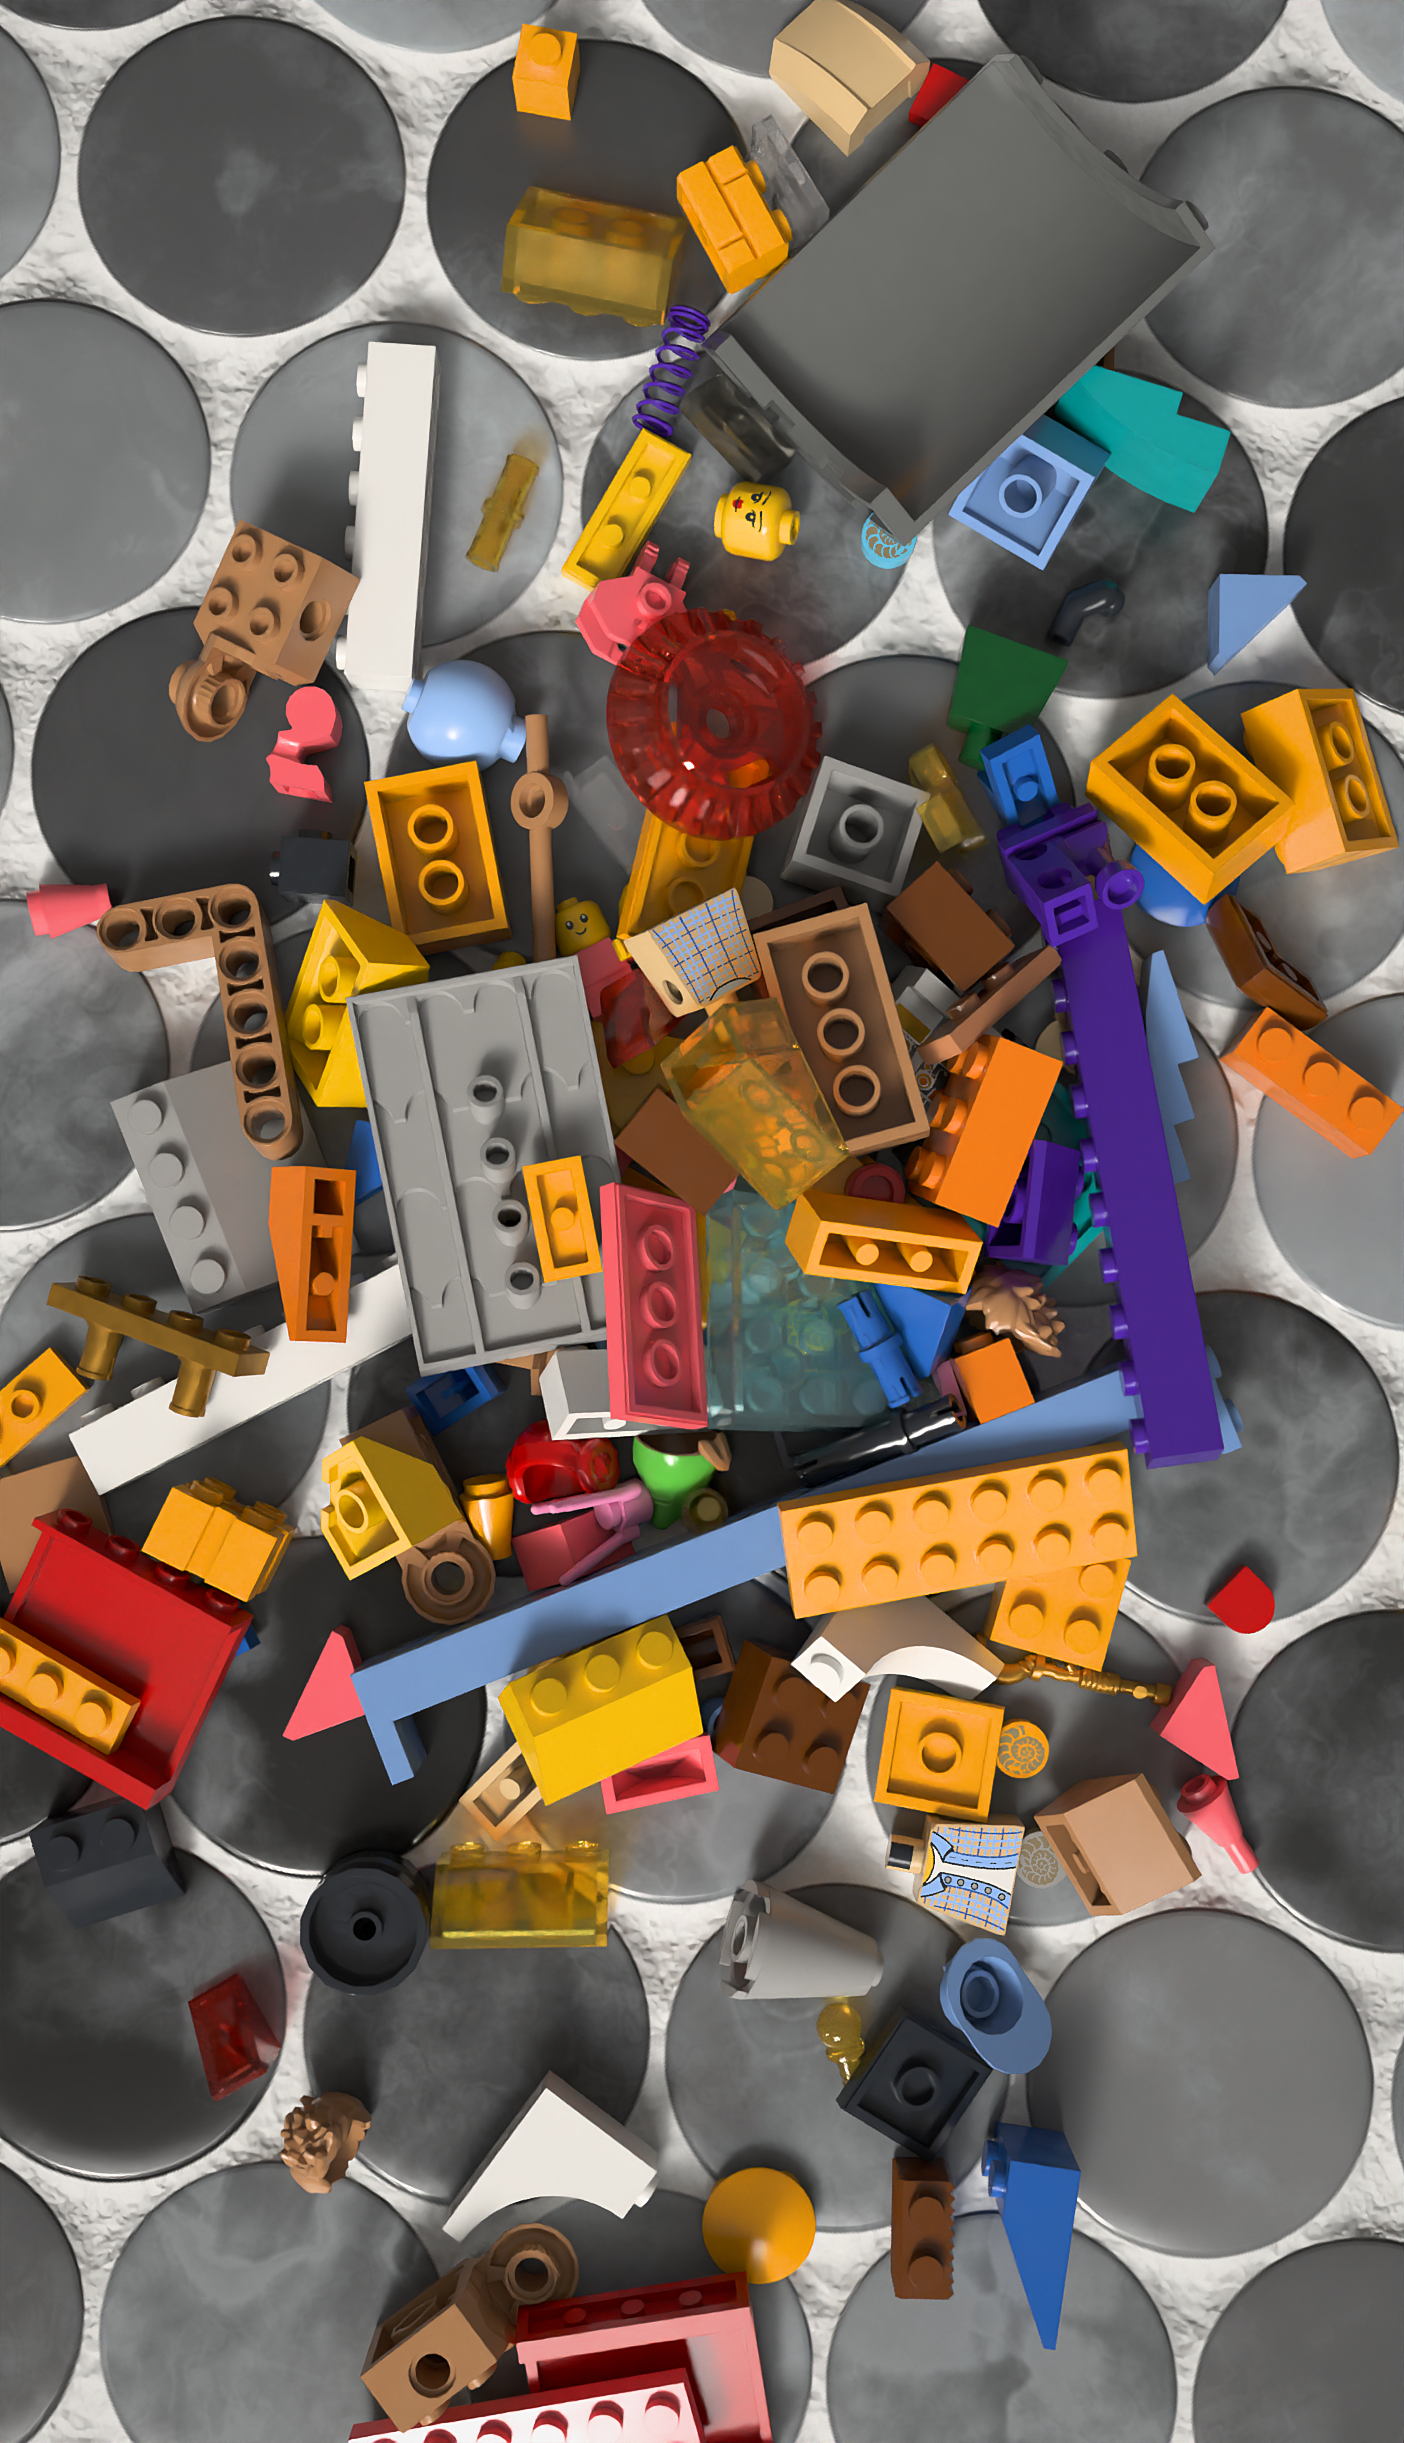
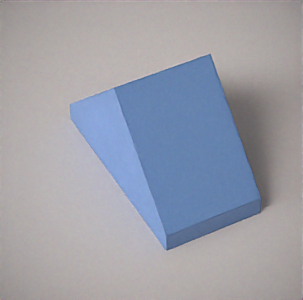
(1242, 608)

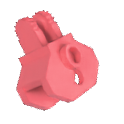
(630, 604)

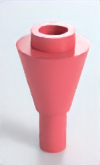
(1211, 1808)

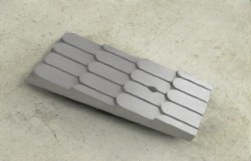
(458, 1097)

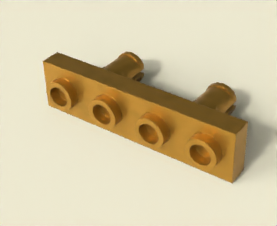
(178, 1332)

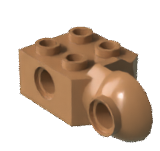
(265, 613)
(454, 1543)
(464, 2324)

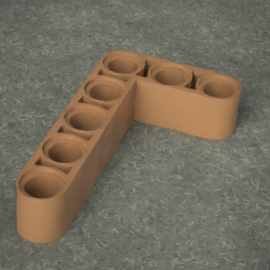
(240, 996)

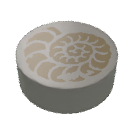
(1037, 1861)

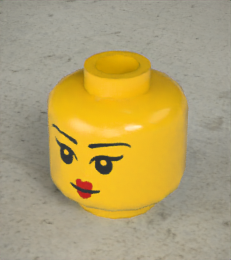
(756, 521)

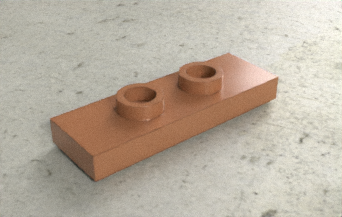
(978, 1012)

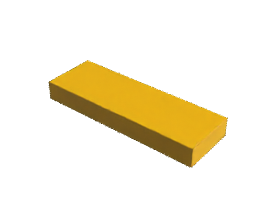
(627, 511)

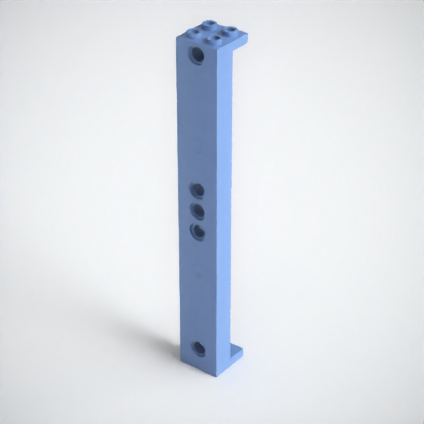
(706, 1562)

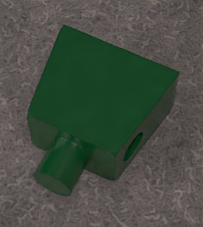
(998, 690)

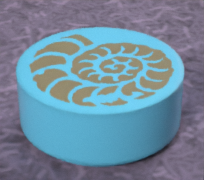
(883, 550)

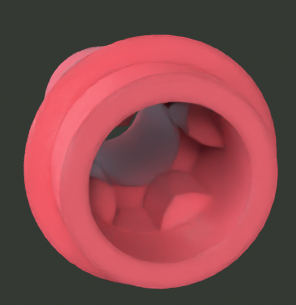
(65, 907)

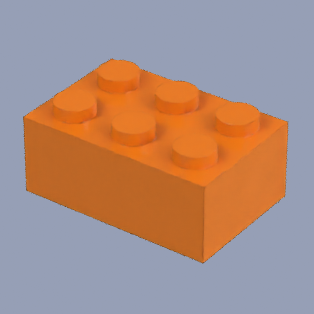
(982, 1127)

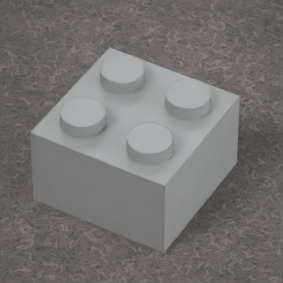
(854, 834)

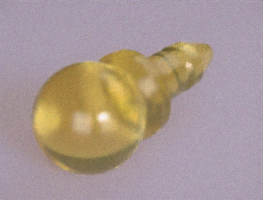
(840, 2031)

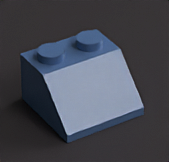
(1032, 490)

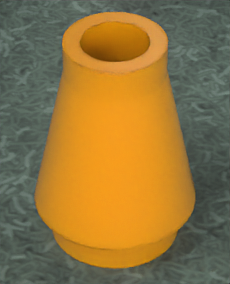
(489, 1511)

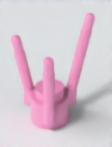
(614, 1509)

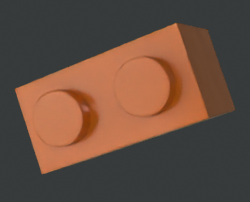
(989, 1377)

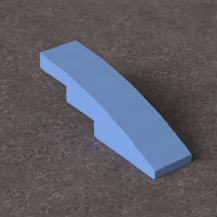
(1169, 1047)

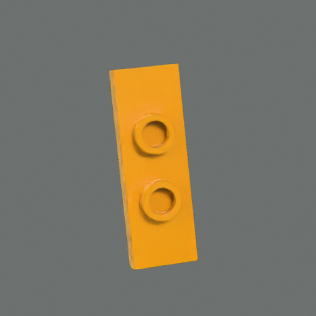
(36, 1401)

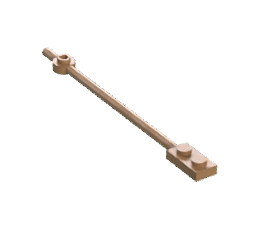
(540, 805)

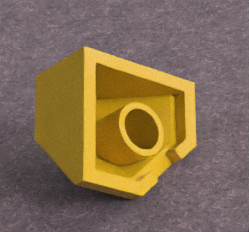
(380, 1504)

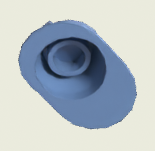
(996, 2006)

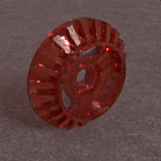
(685, 775)

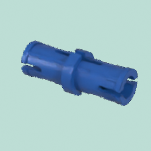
(880, 1347)

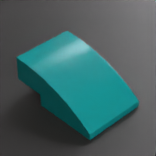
(1145, 435)

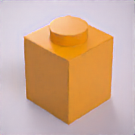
(546, 71)

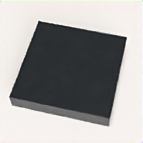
(914, 2084)

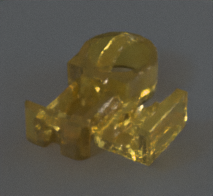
(947, 811)

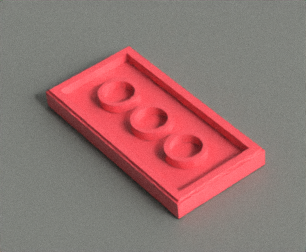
(652, 1308)

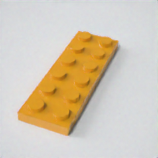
(958, 1529)

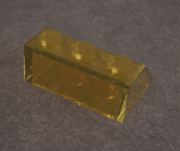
(593, 256)
(522, 1897)

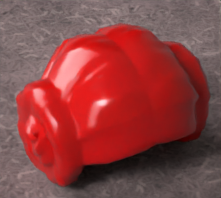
(557, 1468)

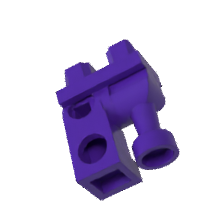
(1051, 865)

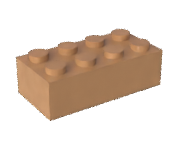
(847, 1025)

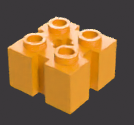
(219, 1538)

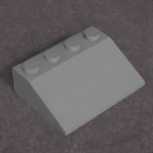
(210, 1181)

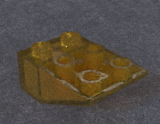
(756, 1099)

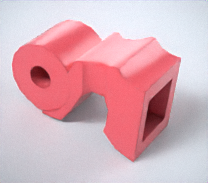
(314, 729)

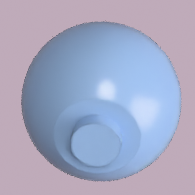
(463, 715)

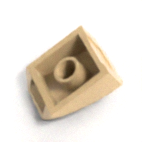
(846, 69)

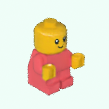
(585, 933)

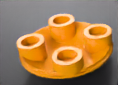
(759, 2224)

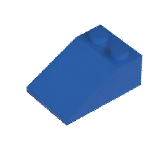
(1036, 2196)

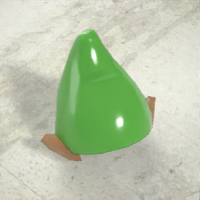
(677, 1466)

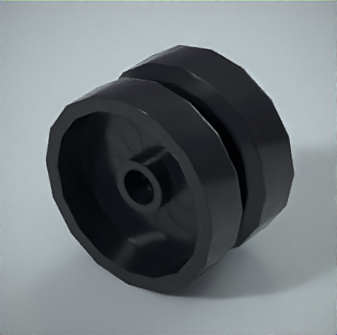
(372, 1955)

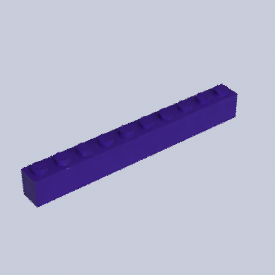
(1134, 1199)

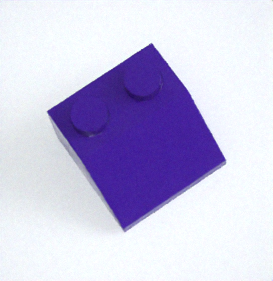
(1041, 1209)

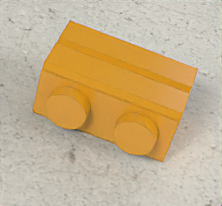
(733, 218)

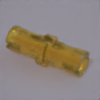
(502, 512)

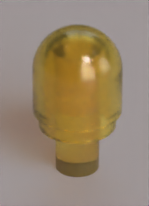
(707, 1510)

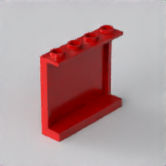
(135, 1628)
(655, 2329)

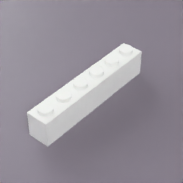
(391, 515)

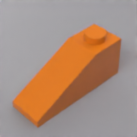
(313, 1248)

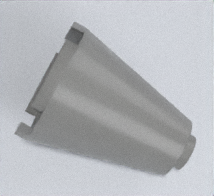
(793, 1950)

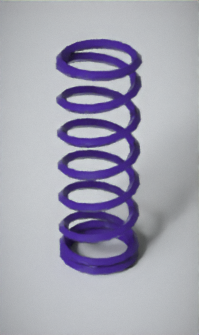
(682, 327)

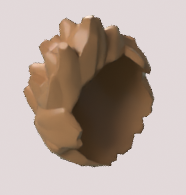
(1012, 1306)
(323, 2139)

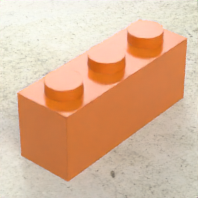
(1311, 1084)

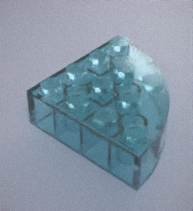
(775, 1334)

